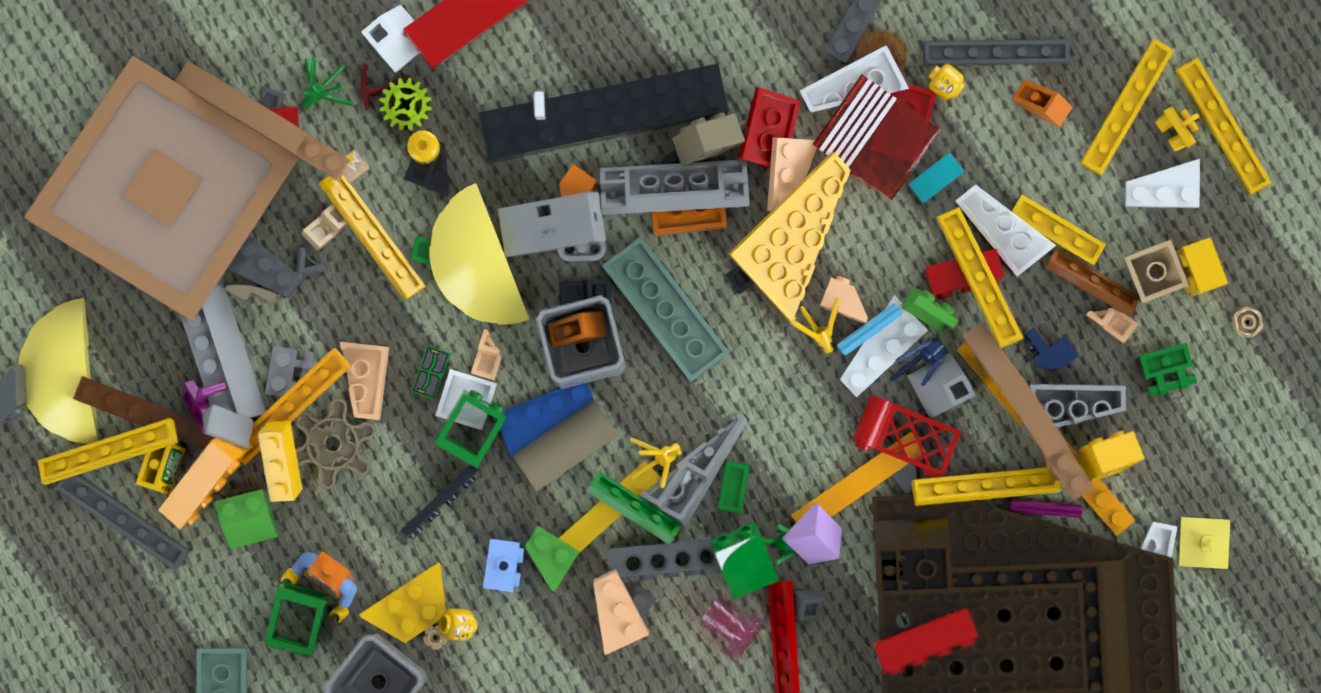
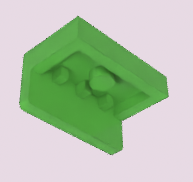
(926, 308)

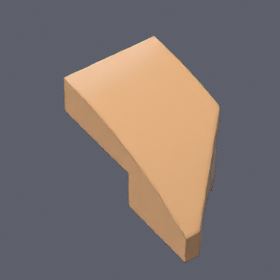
(1114, 322)
(487, 359)

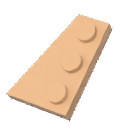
(788, 167)
(366, 378)
(617, 613)

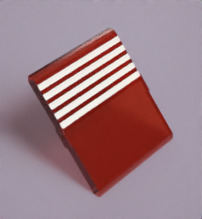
(877, 136)

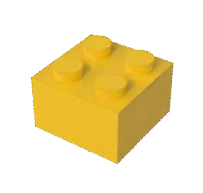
(1201, 267)
(1109, 455)

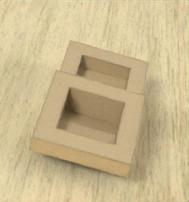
(324, 227)

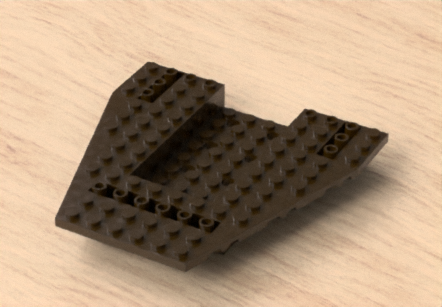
(958, 555)

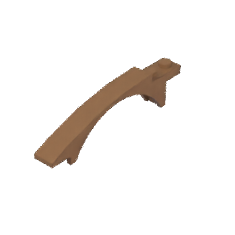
(263, 120)
(1041, 428)

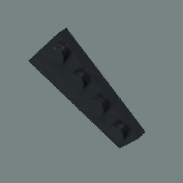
(431, 511)

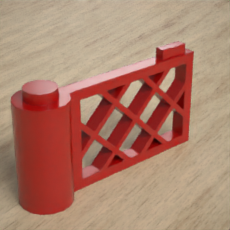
(875, 424)

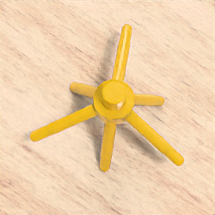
(662, 456)

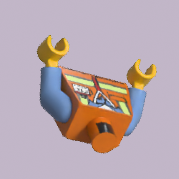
(328, 576)

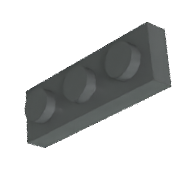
(851, 29)

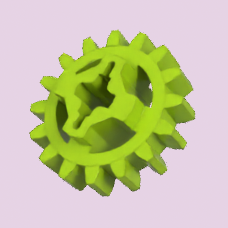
(399, 95)

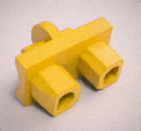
(1184, 137)

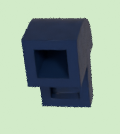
(1051, 357)

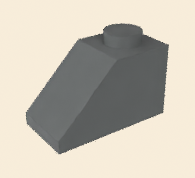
(12, 393)

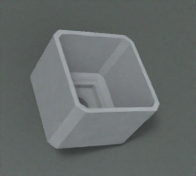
(574, 368)
(373, 657)

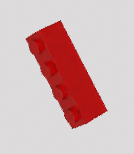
(925, 640)

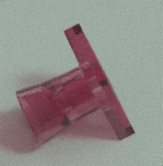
(732, 627)

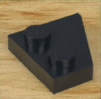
(430, 175)

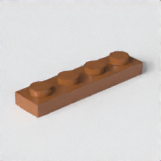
(1093, 282)

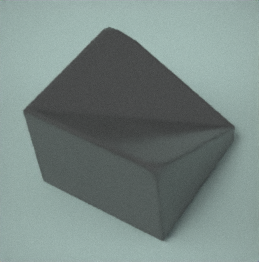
(807, 604)

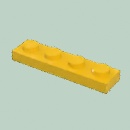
(1059, 230)

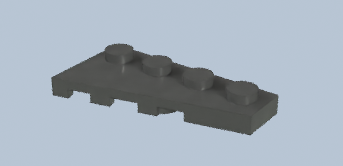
(264, 268)

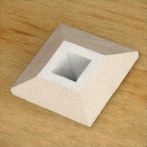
(389, 40)

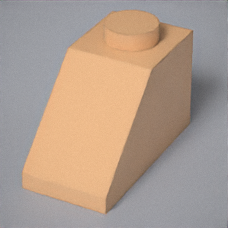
(849, 304)

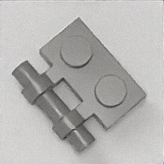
(283, 369)

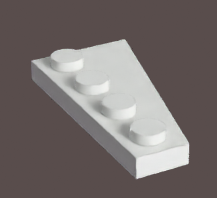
(1010, 235)

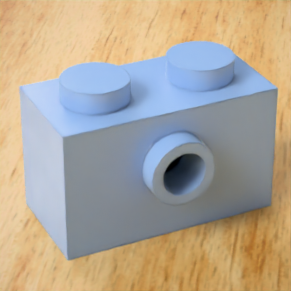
(502, 565)

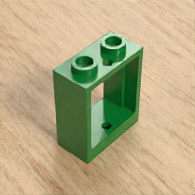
(460, 450)
(303, 596)

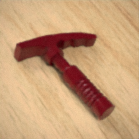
(366, 92)

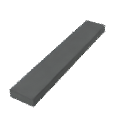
(997, 52)
(124, 520)

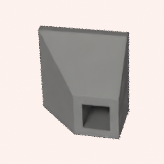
(944, 389)

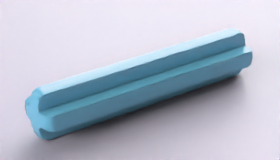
(869, 329)

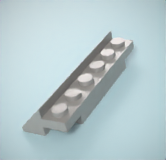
(674, 187)
(223, 356)

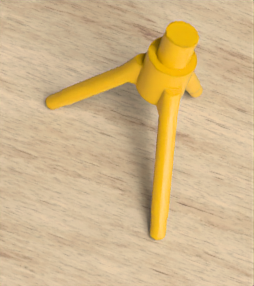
(823, 334)

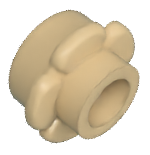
(428, 638)

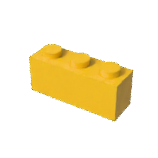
(280, 461)

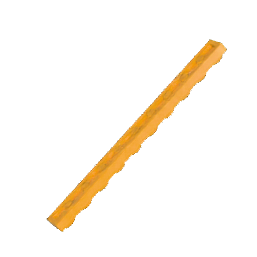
(1099, 497)

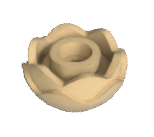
(1255, 322)

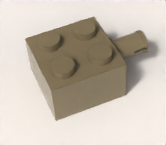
(708, 138)

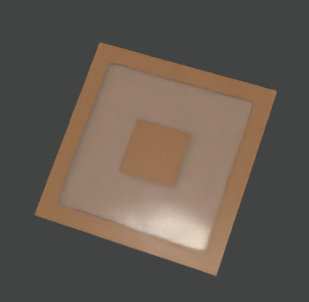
(161, 188)

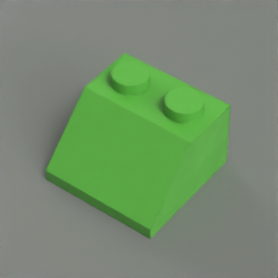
(246, 518)

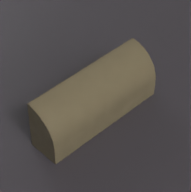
(564, 445)

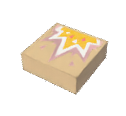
(356, 167)

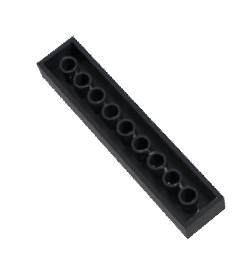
(604, 113)

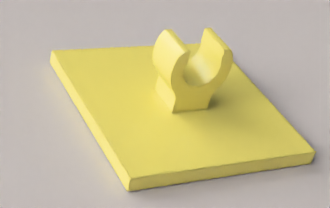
(1204, 542)

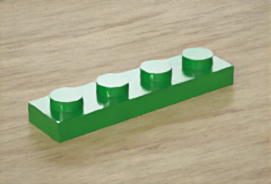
(634, 507)

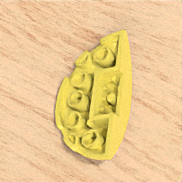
(471, 262)
(54, 363)

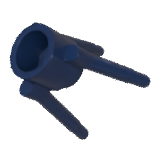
(929, 351)

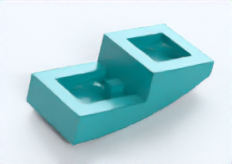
(936, 177)

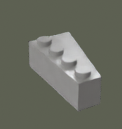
(1078, 402)

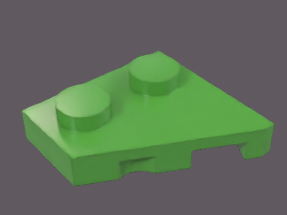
(551, 556)

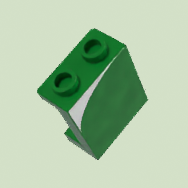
(744, 560)

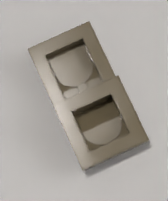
(246, 292)

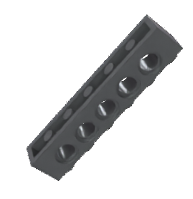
(618, 556)

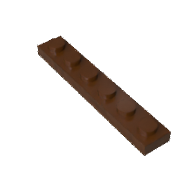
(138, 410)

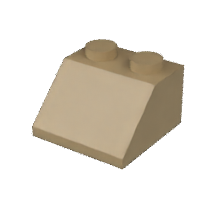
(1156, 271)

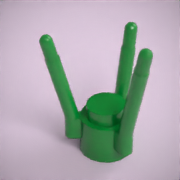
(781, 544)

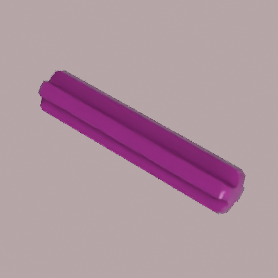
(1045, 508)

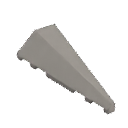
(694, 475)

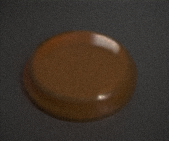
(879, 39)

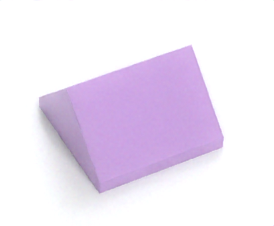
(815, 536)

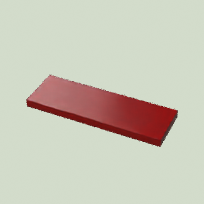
(454, 25)

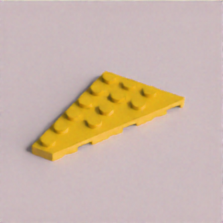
(786, 242)

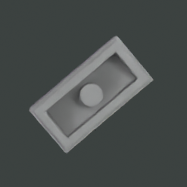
(228, 426)

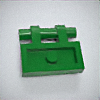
(1164, 362)

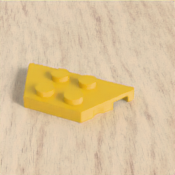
(410, 607)

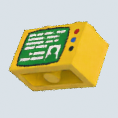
(160, 469)

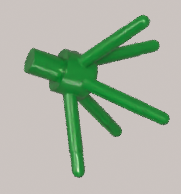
(316, 91)

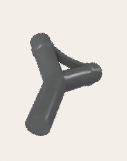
(304, 271)

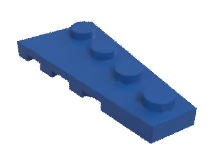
(539, 415)

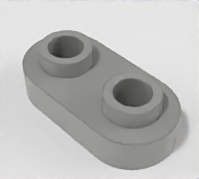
(583, 253)

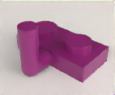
(195, 399)

